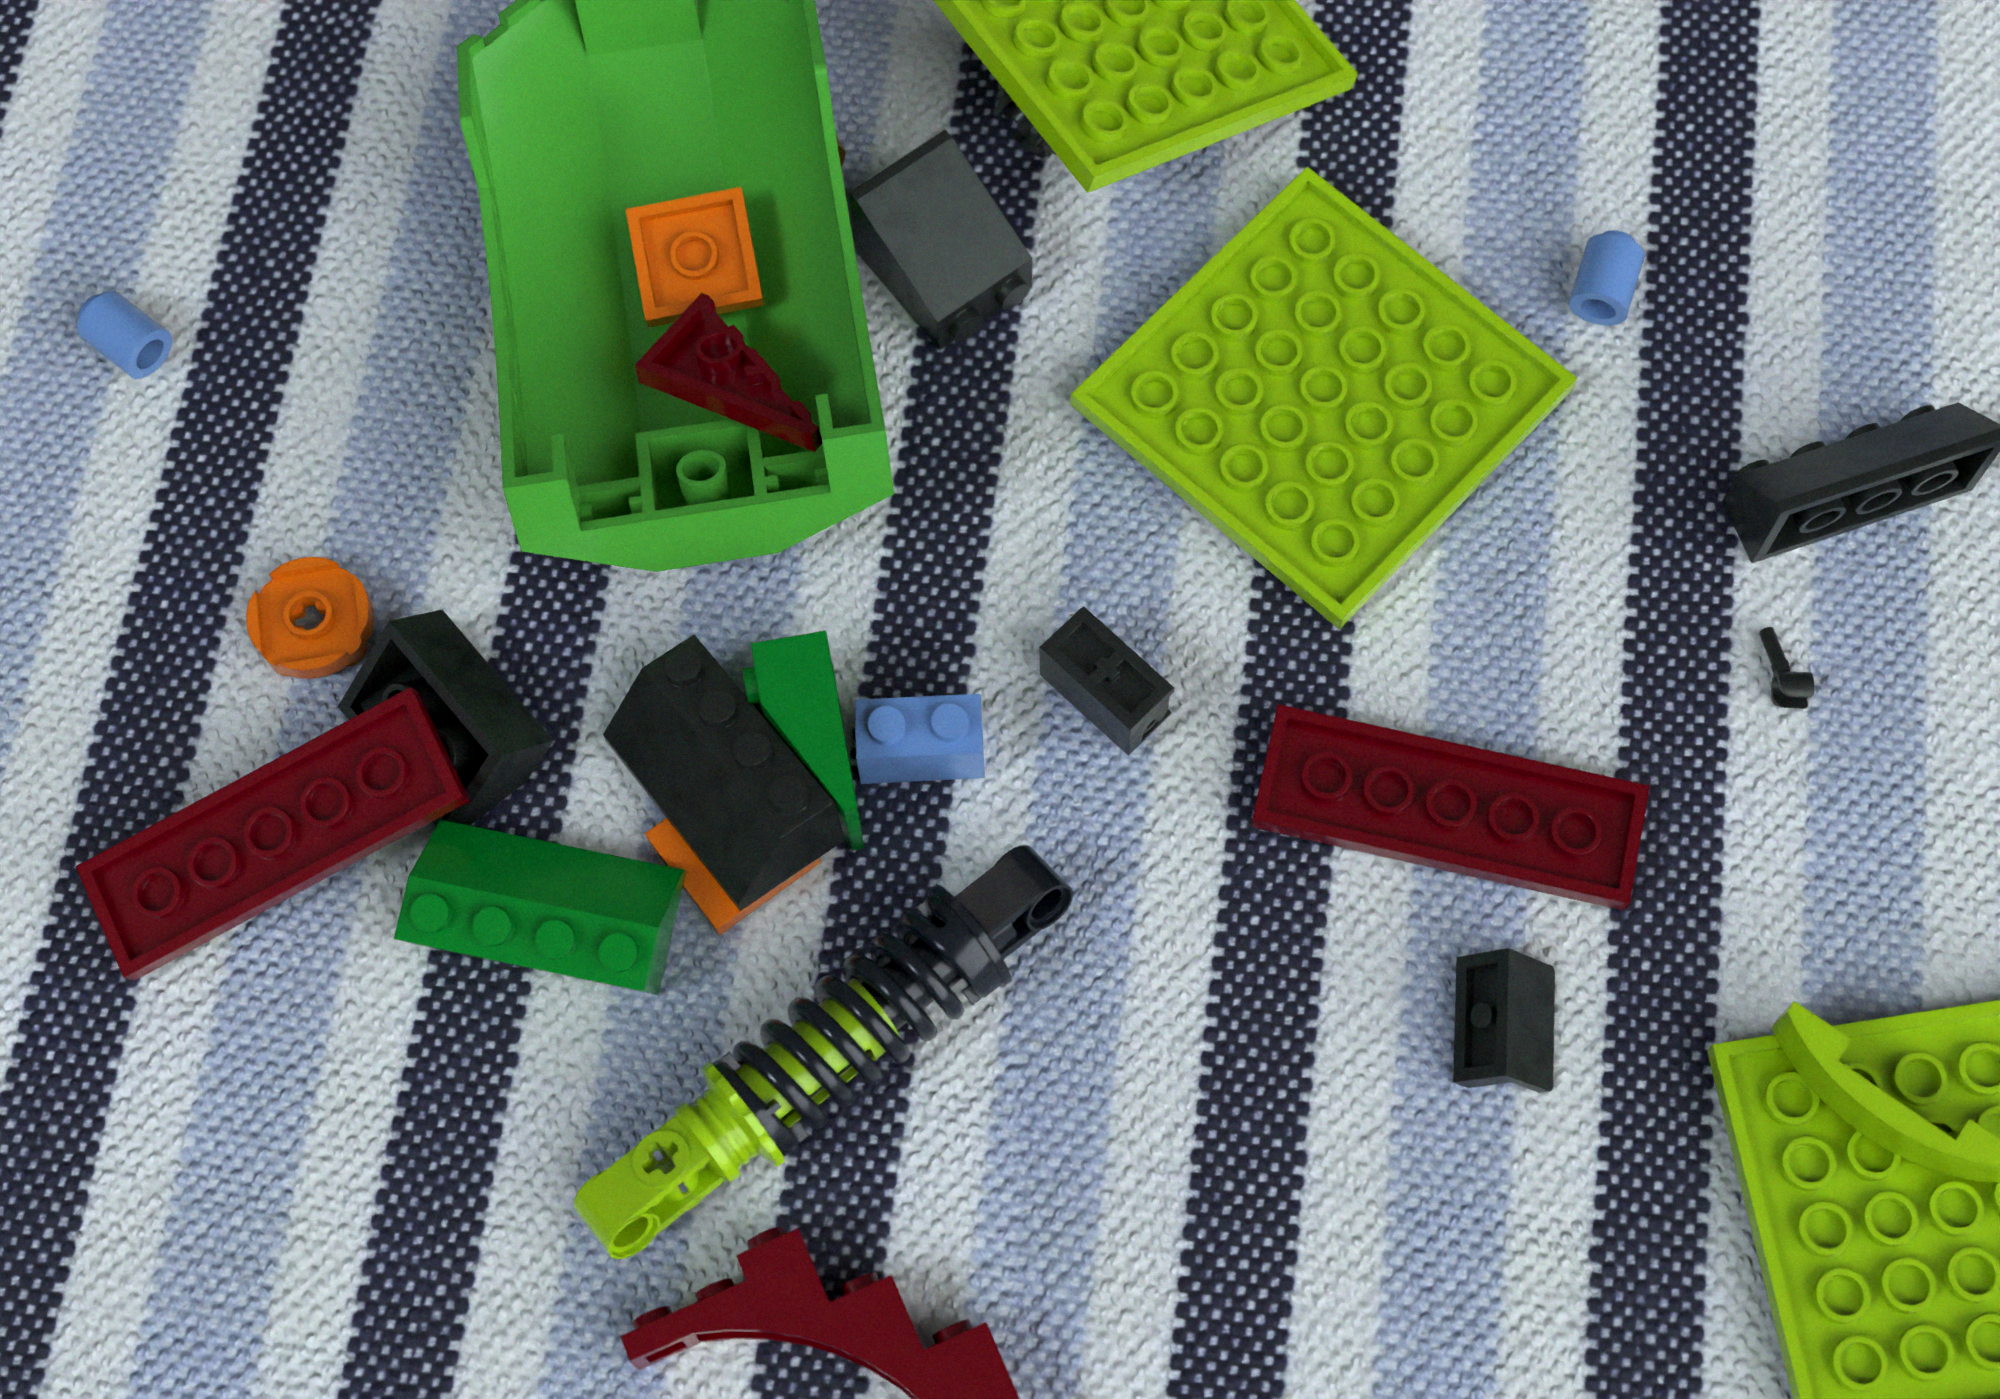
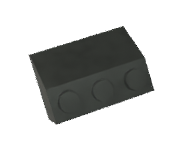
(476, 714)

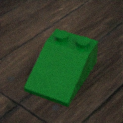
(800, 700)

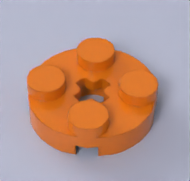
(335, 641)

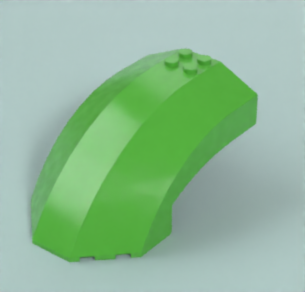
(633, 107)

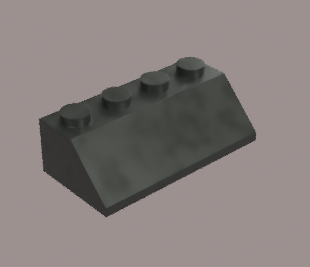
(1860, 479)
(721, 774)

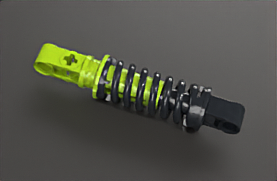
(764, 1092)

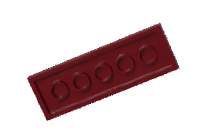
(1452, 807)
(271, 834)

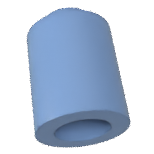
(1607, 278)
(123, 334)

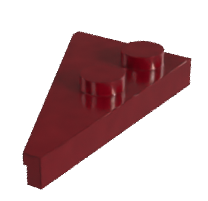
(716, 370)

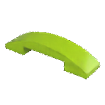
(1814, 1053)

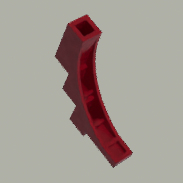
(865, 1326)

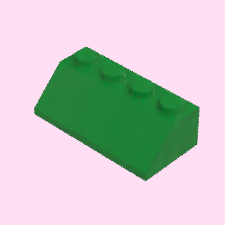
(542, 906)

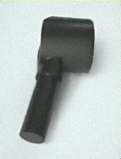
(1787, 687)

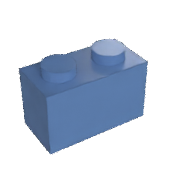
(919, 738)

